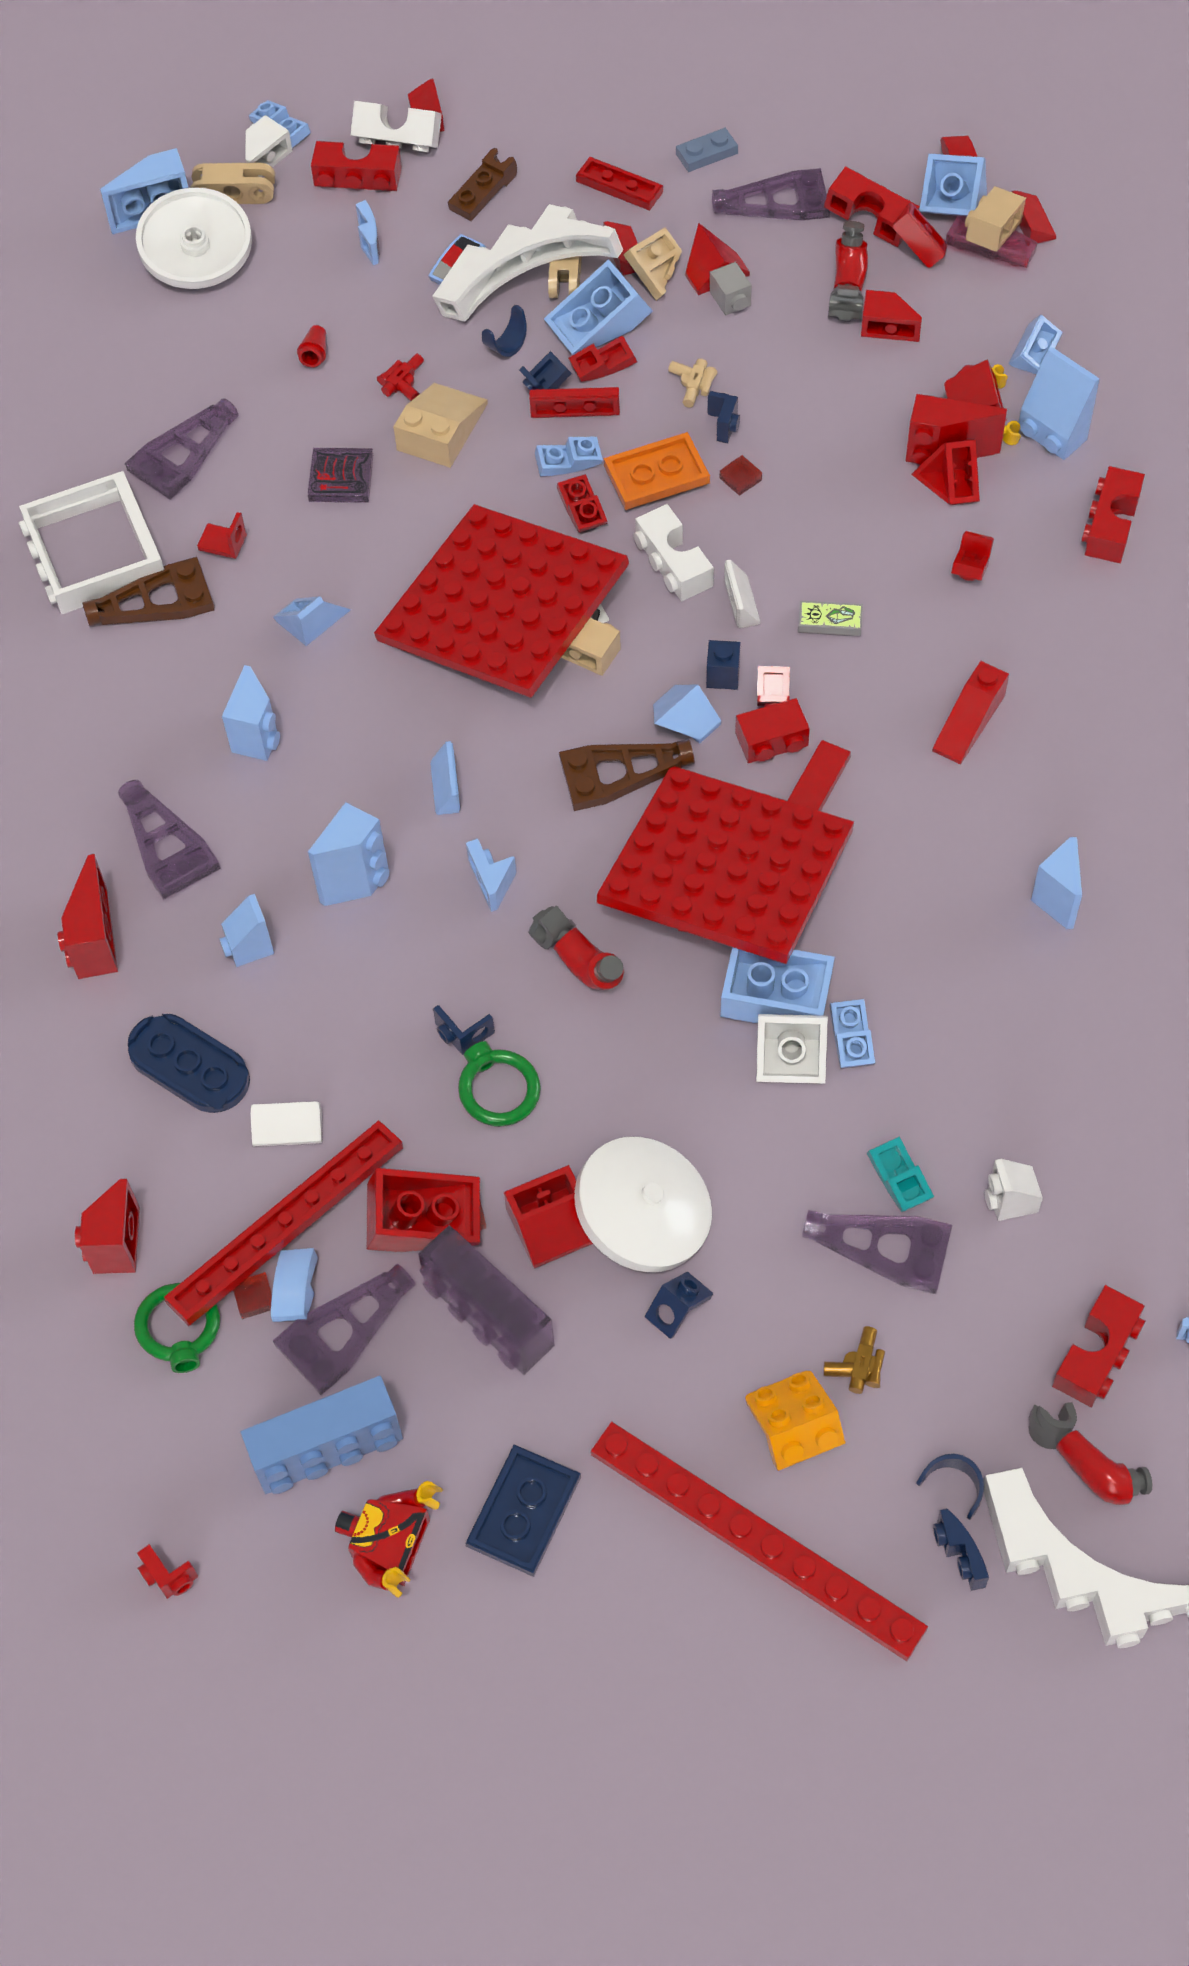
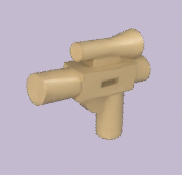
(694, 379)

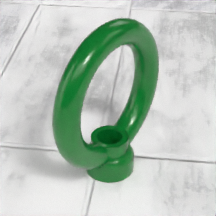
(481, 1058)
(183, 1354)

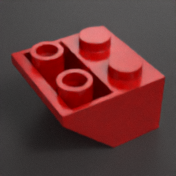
(547, 1216)

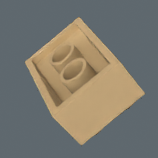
(438, 423)

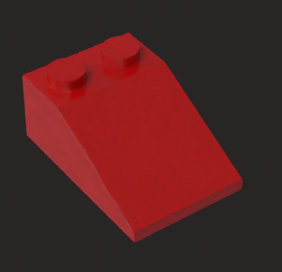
(949, 420)
(88, 925)
(415, 1207)

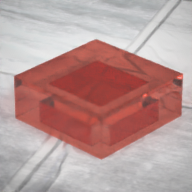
(740, 475)
(253, 1295)

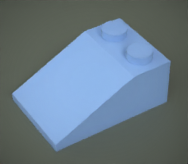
(140, 186)
(598, 310)
(1059, 404)
(771, 987)

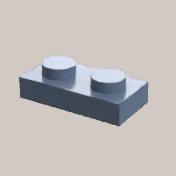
(706, 149)

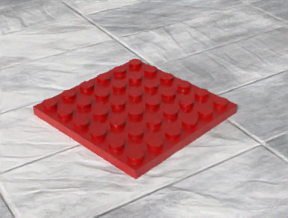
(502, 599)
(726, 864)

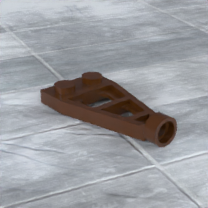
(183, 575)
(583, 778)

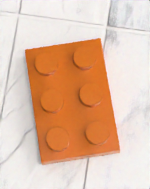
(656, 470)

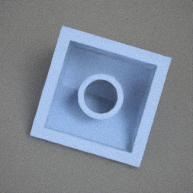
(250, 718)

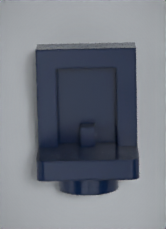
(546, 374)
(726, 409)

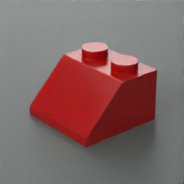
(110, 1231)

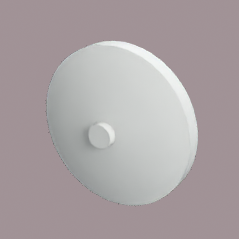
(193, 238)
(643, 1204)

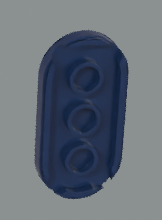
(188, 1063)

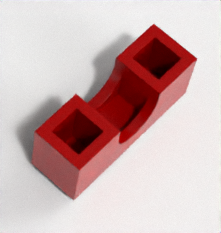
(374, 172)
(856, 193)
(1108, 533)
(1086, 1373)

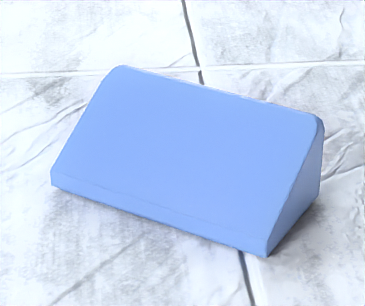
(1033, 346)
(445, 781)

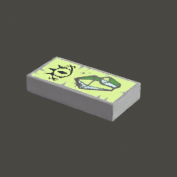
(830, 618)

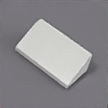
(740, 596)
(286, 1123)

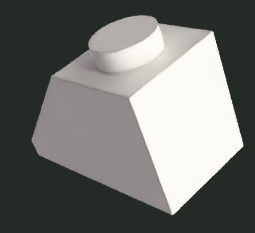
(267, 142)

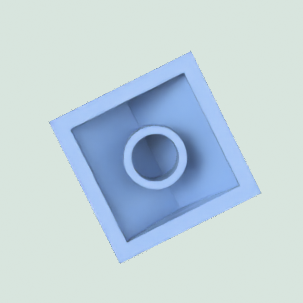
(953, 184)
(1059, 884)

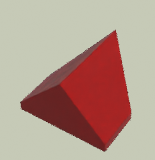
(707, 255)
(952, 472)

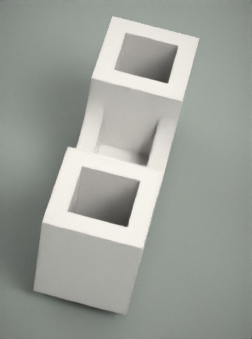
(419, 130)
(683, 572)

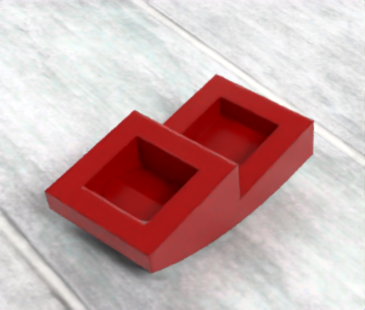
(607, 360)

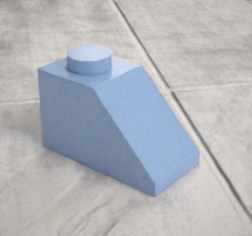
(246, 933)

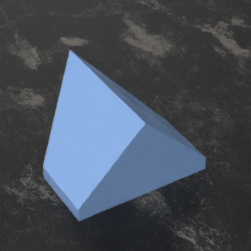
(309, 617)
(686, 712)

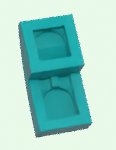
(900, 1175)

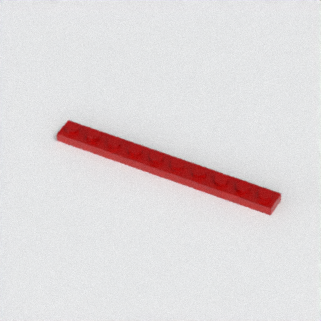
(760, 1541)

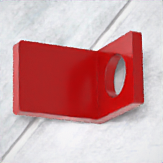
(224, 540)

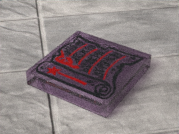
(340, 475)

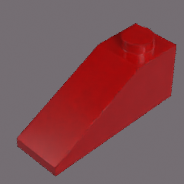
(971, 712)

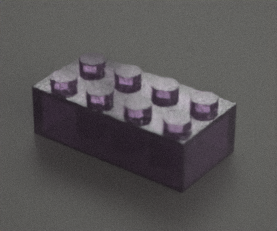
(486, 1301)

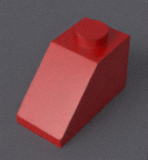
(889, 317)

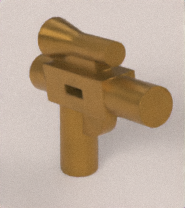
(859, 1365)

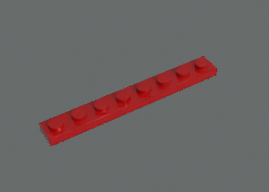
(283, 1223)

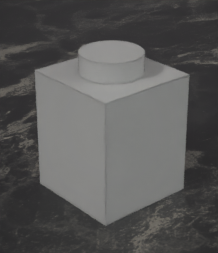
(730, 288)

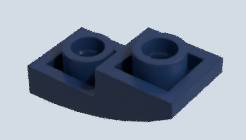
(957, 1541)

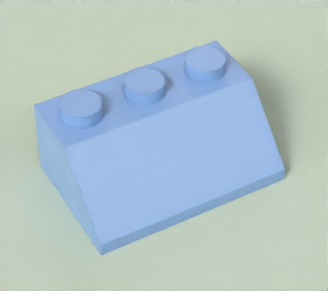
(349, 857)

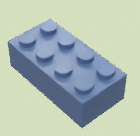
(322, 1436)

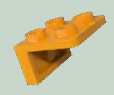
(796, 1419)

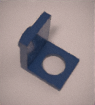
(461, 1040)
(681, 1296)

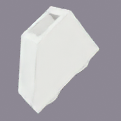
(1012, 1190)

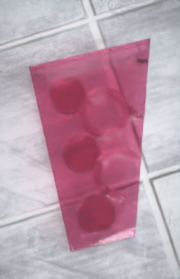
(1016, 250)

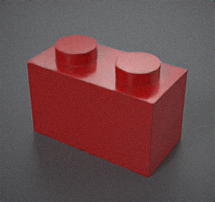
(772, 730)

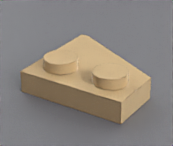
(655, 261)

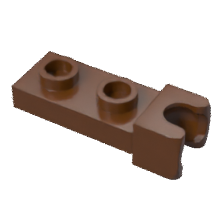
(483, 185)

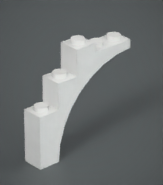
(517, 250)
(1074, 1578)

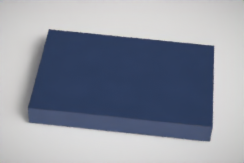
(523, 1510)

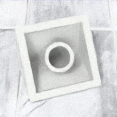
(791, 1048)

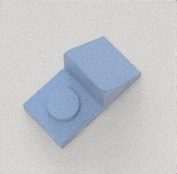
(492, 877)

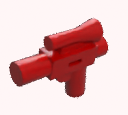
(400, 378)

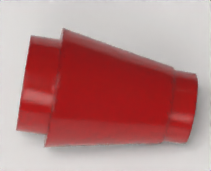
(313, 347)

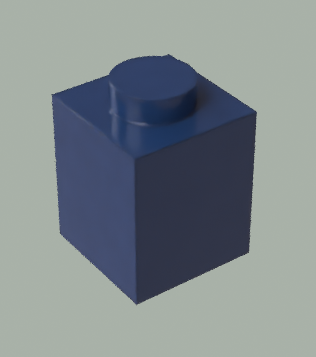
(723, 664)

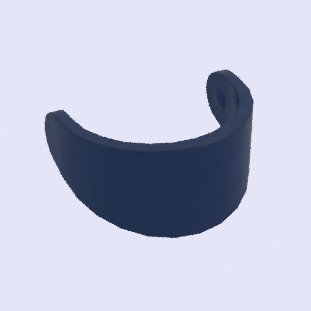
(512, 338)
(963, 1464)

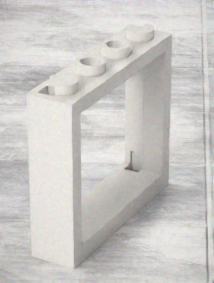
(75, 502)

